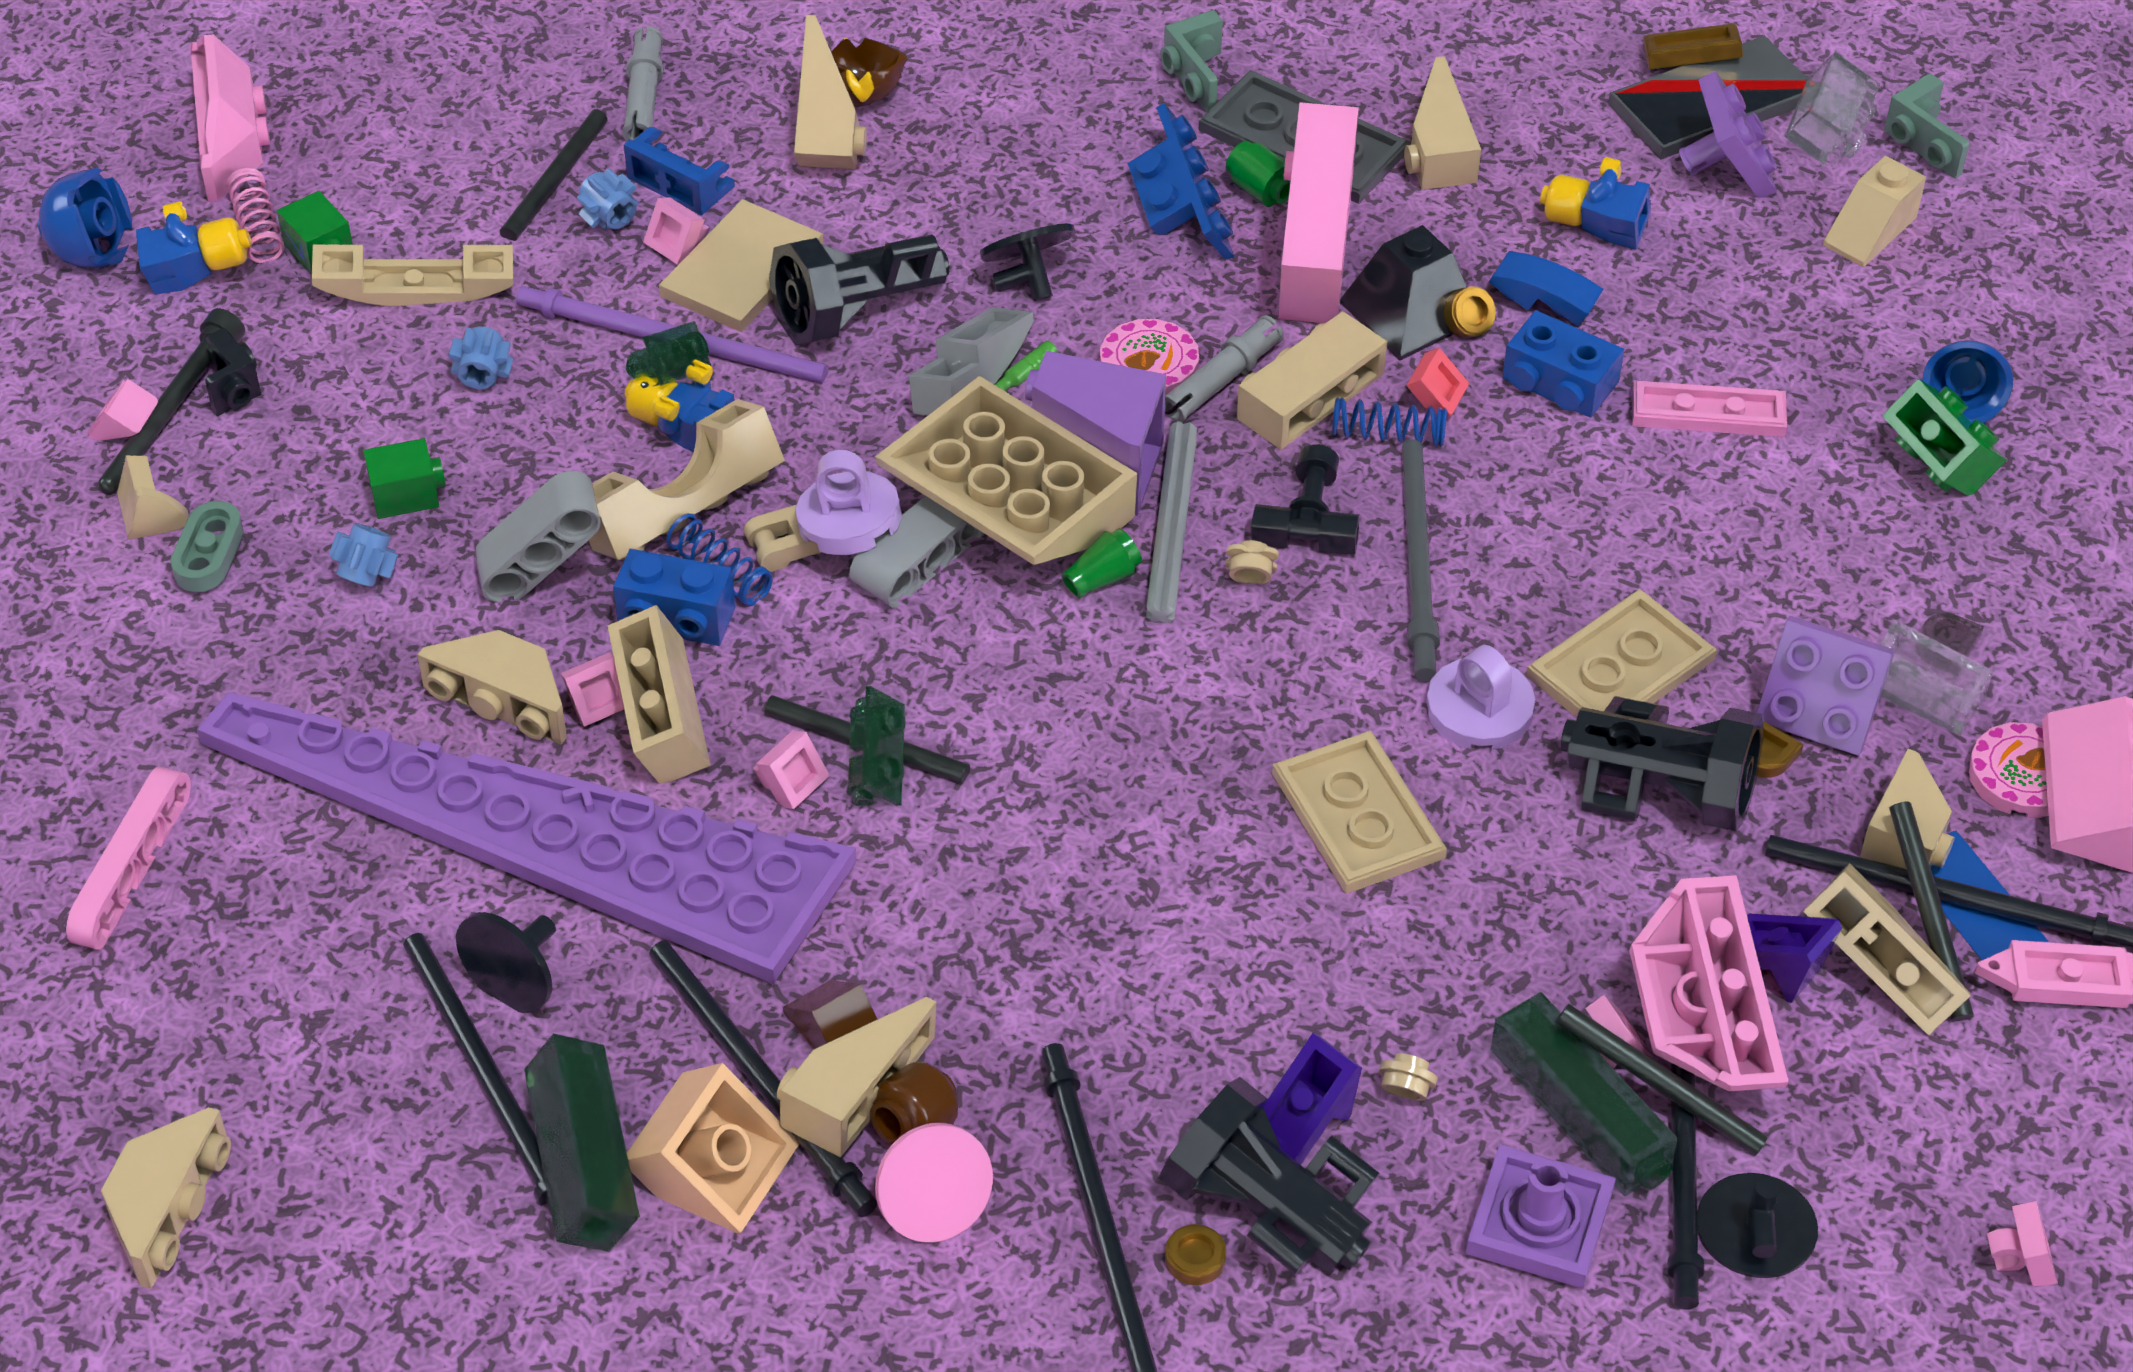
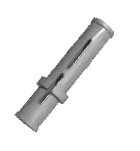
(644, 73)
(1236, 357)

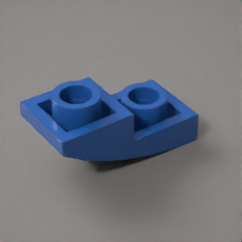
(1530, 278)

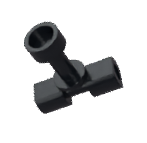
(1308, 515)

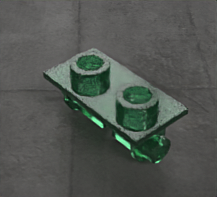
(669, 354)
(878, 731)

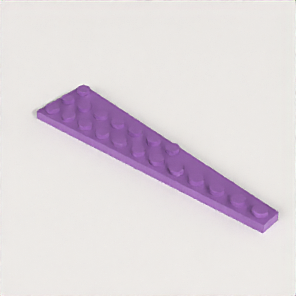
(662, 869)

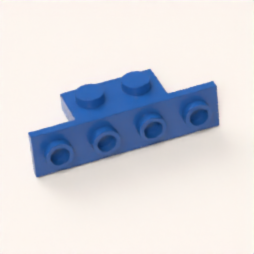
(1174, 184)

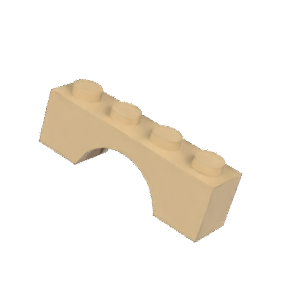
(730, 451)

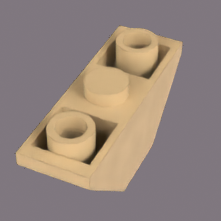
(497, 679)
(161, 1186)

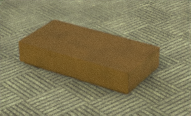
(1693, 46)

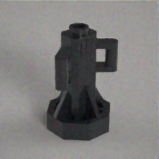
(823, 287)
(1705, 764)
(1237, 1158)

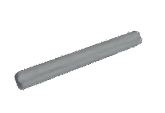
(1171, 523)

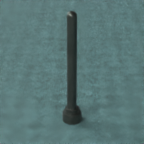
(173, 395)

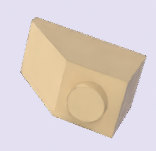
(1876, 211)
(1912, 784)

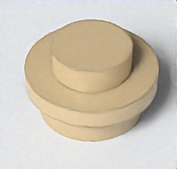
(1407, 1077)

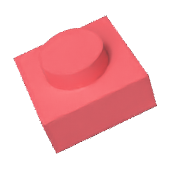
(1437, 382)

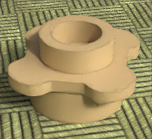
(1251, 562)

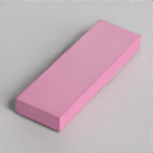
(1709, 408)

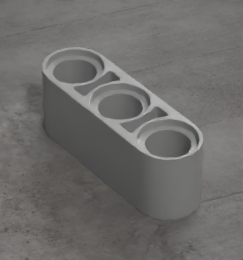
(537, 536)
(907, 559)

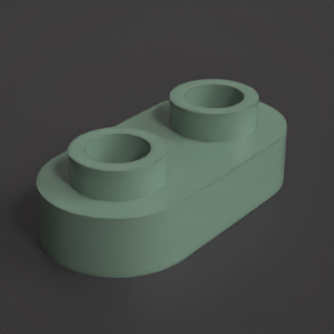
(200, 555)

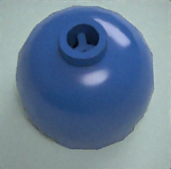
(80, 211)

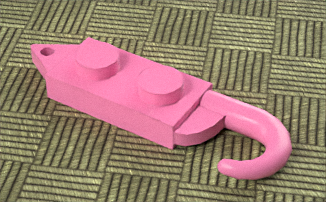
(2062, 973)

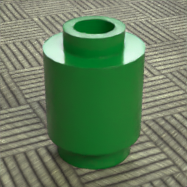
(1258, 173)

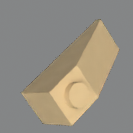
(826, 119)
(1443, 139)
(1889, 949)
(837, 1083)

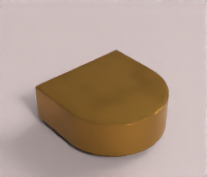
(1777, 752)

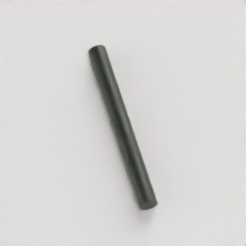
(553, 175)
(840, 730)
(1927, 895)
(1661, 1079)

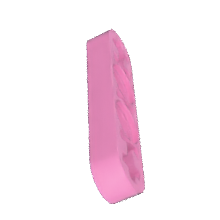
(127, 857)

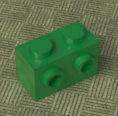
(1937, 431)

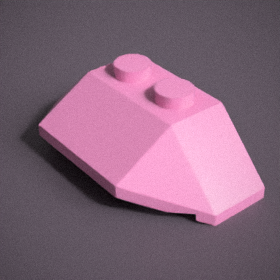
(226, 114)
(1707, 988)

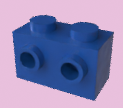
(1562, 364)
(688, 592)

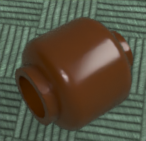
(913, 1098)

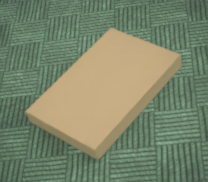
(731, 266)
(1626, 653)
(1358, 812)

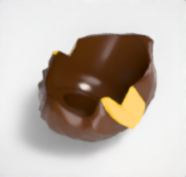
(868, 69)

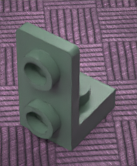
(1187, 49)
(1914, 123)

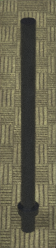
(2096, 928)
(479, 1059)
(1063, 1085)
(841, 1176)
(1685, 1263)

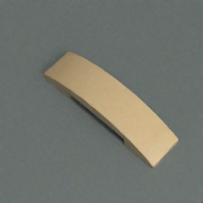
(403, 282)

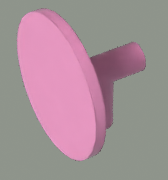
(934, 1182)

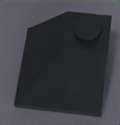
(1406, 291)

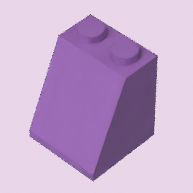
(1106, 406)

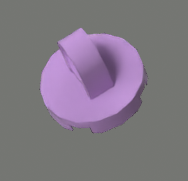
(847, 507)
(1480, 700)

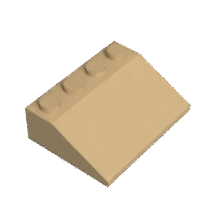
(1013, 474)

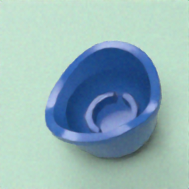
(1975, 374)

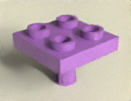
(1733, 137)
(1825, 685)
(1540, 1216)

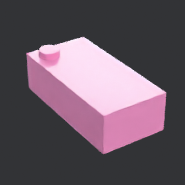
(1317, 212)

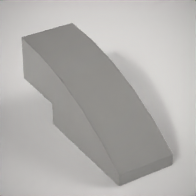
(973, 349)

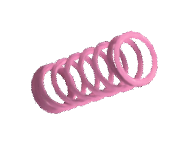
(258, 192)

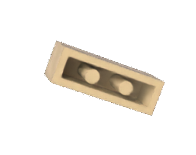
(1306, 379)
(658, 695)

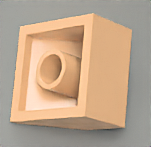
(712, 1148)

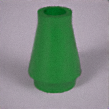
(1103, 563)

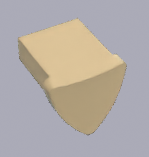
(144, 508)

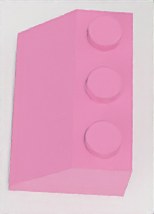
(2091, 781)

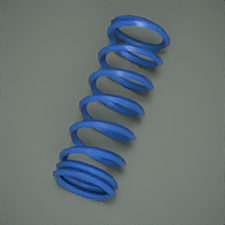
(1438, 421)
(747, 578)

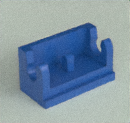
(675, 175)

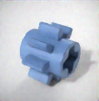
(607, 200)
(480, 357)
(363, 554)

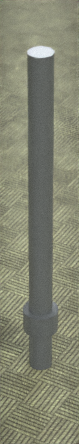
(1422, 629)

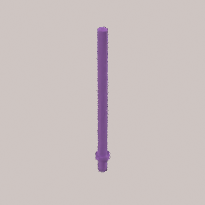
(554, 303)

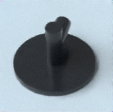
(1028, 246)
(506, 959)
(1757, 1225)

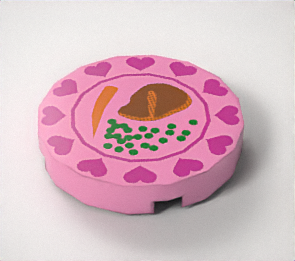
(1153, 347)
(2010, 769)

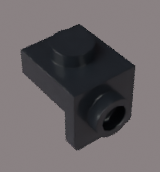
(235, 373)

